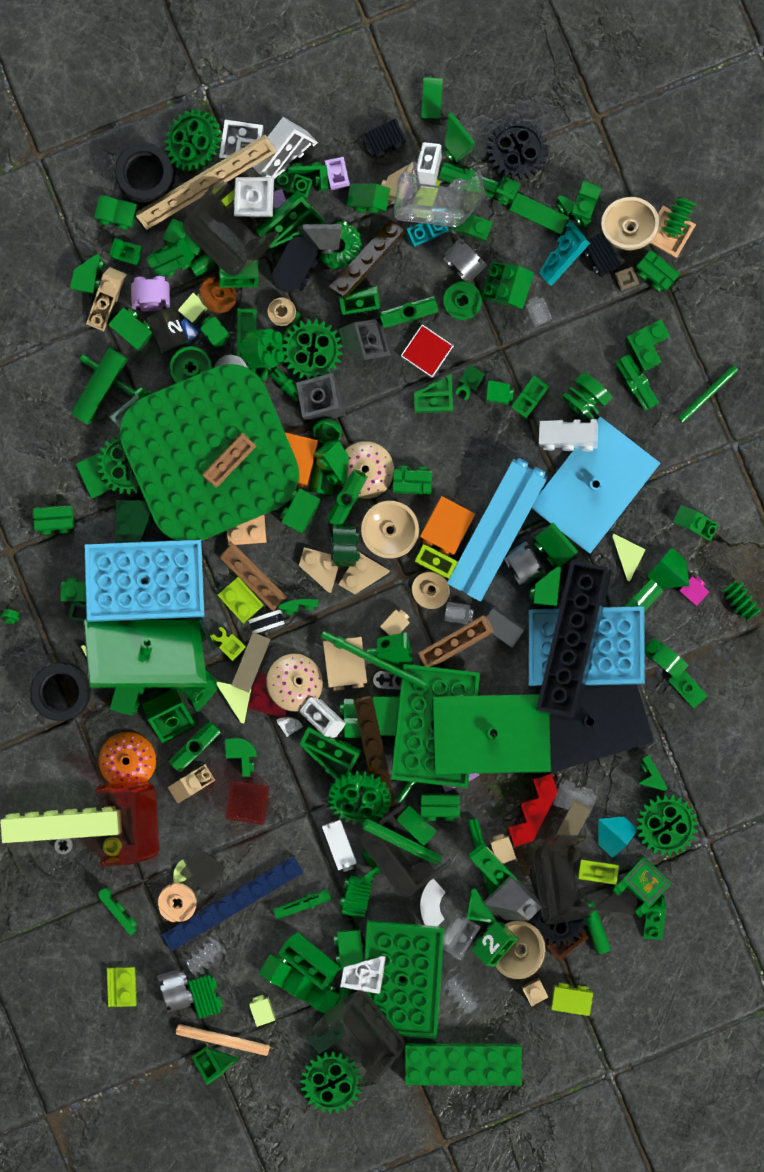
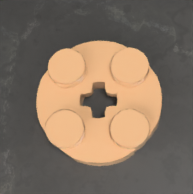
(166, 902)

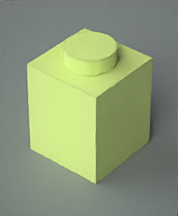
(192, 308)
(262, 1010)

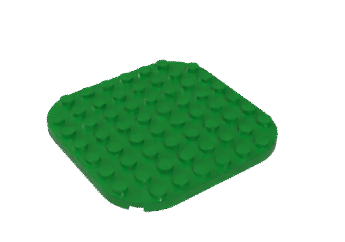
(185, 429)

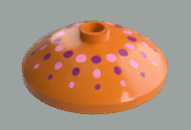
(129, 745)

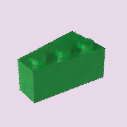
(289, 216)
(332, 753)

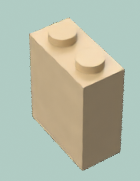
(344, 667)

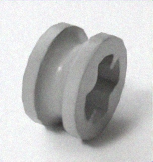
(64, 851)

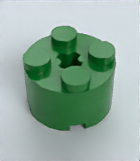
(262, 348)

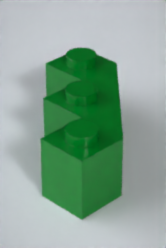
(283, 974)

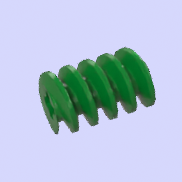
(677, 218)
(741, 600)

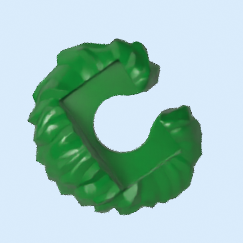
(352, 248)

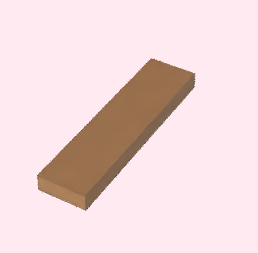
(253, 577)

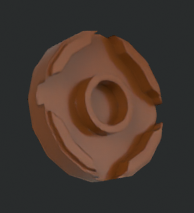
(216, 298)

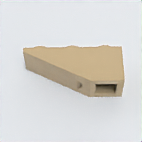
(106, 298)

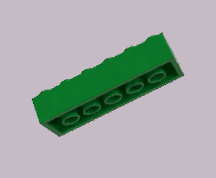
(463, 1064)

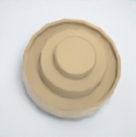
(281, 311)

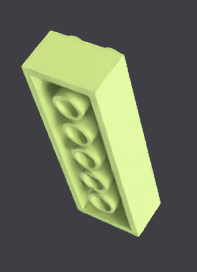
(62, 825)

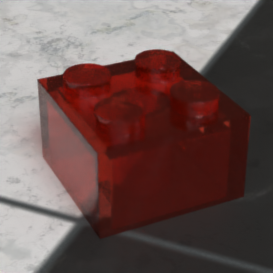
(247, 802)

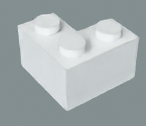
(237, 135)

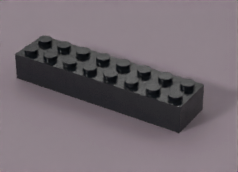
(574, 640)

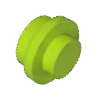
(112, 846)

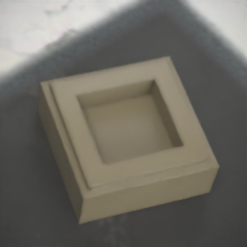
(626, 278)

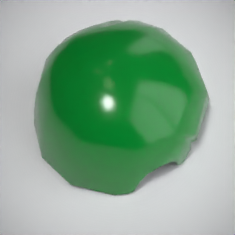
(327, 430)

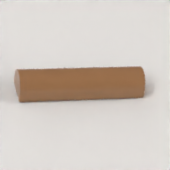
(456, 642)

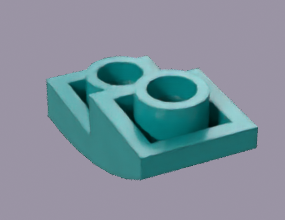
(423, 233)

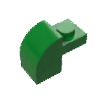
(586, 200)
(665, 658)
(241, 749)

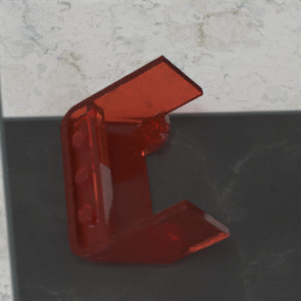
(143, 802)

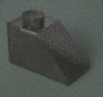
(623, 903)

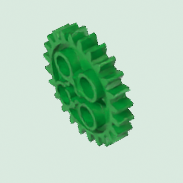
(186, 127)
(294, 347)
(110, 464)
(345, 794)
(657, 810)
(322, 1066)

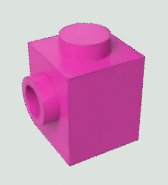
(695, 592)

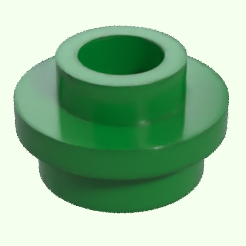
(10, 616)

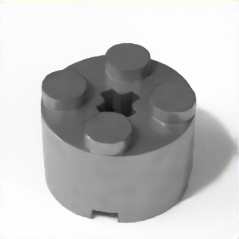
(464, 259)
(524, 563)
(174, 990)

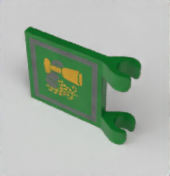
(645, 883)

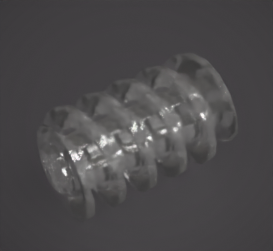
(205, 956)
(461, 994)

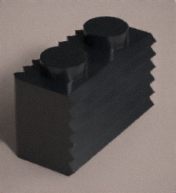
(383, 139)
(602, 255)

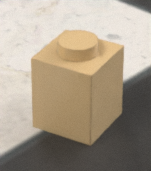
(396, 622)
(503, 848)
(534, 991)

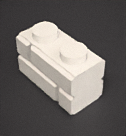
(429, 163)
(322, 717)

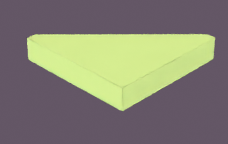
(628, 554)
(236, 699)

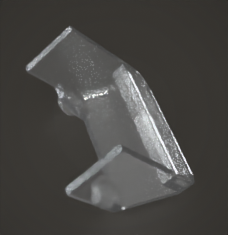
(437, 204)

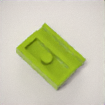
(240, 600)
(121, 986)

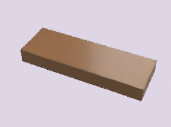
(229, 460)

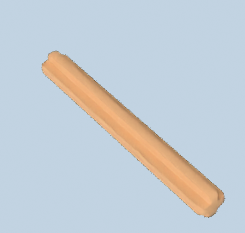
(222, 1039)

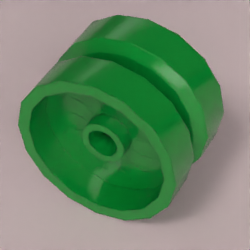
(186, 358)

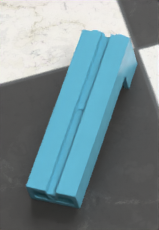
(497, 529)

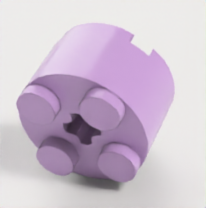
(150, 294)

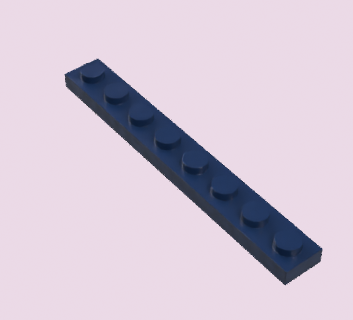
(232, 903)

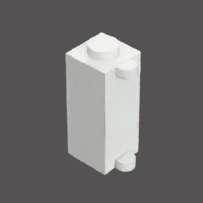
(339, 845)

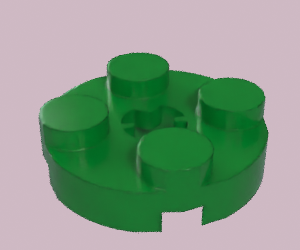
(455, 292)

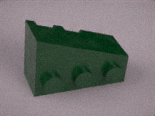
(131, 521)

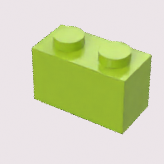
(436, 561)
(571, 999)

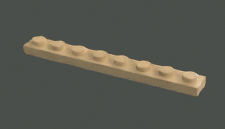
(198, 186)

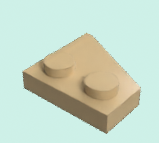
(319, 567)
(362, 574)

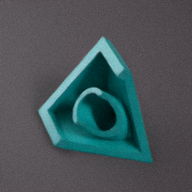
(615, 834)

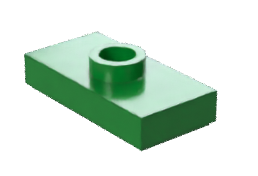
(688, 689)

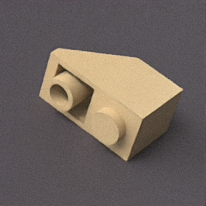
(191, 783)

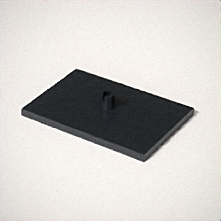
(616, 726)

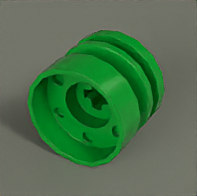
(588, 394)

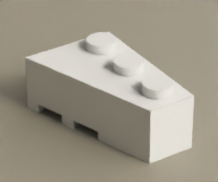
(289, 143)
(568, 435)

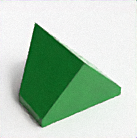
(670, 571)
(477, 910)
(212, 1063)

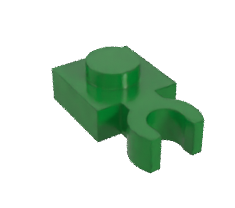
(470, 380)

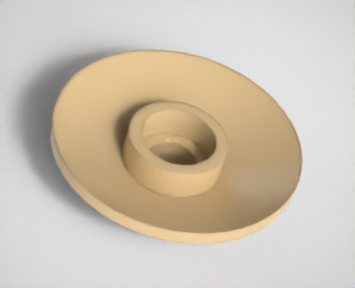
(424, 595)

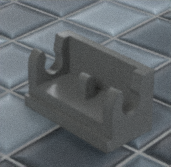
(504, 626)

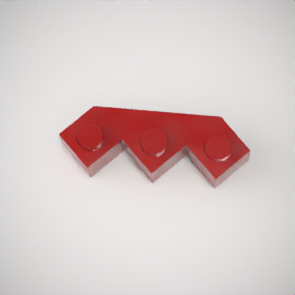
(534, 810)

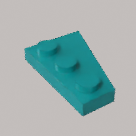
(569, 248)

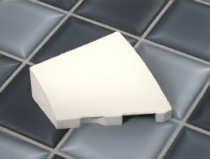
(364, 975)

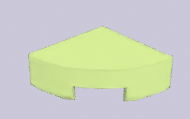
(176, 875)

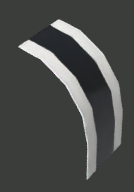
(266, 621)

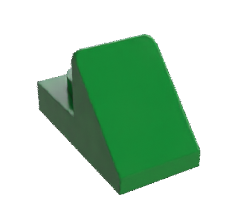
(654, 779)

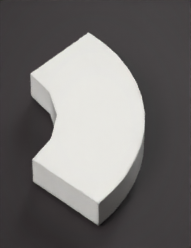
(431, 903)

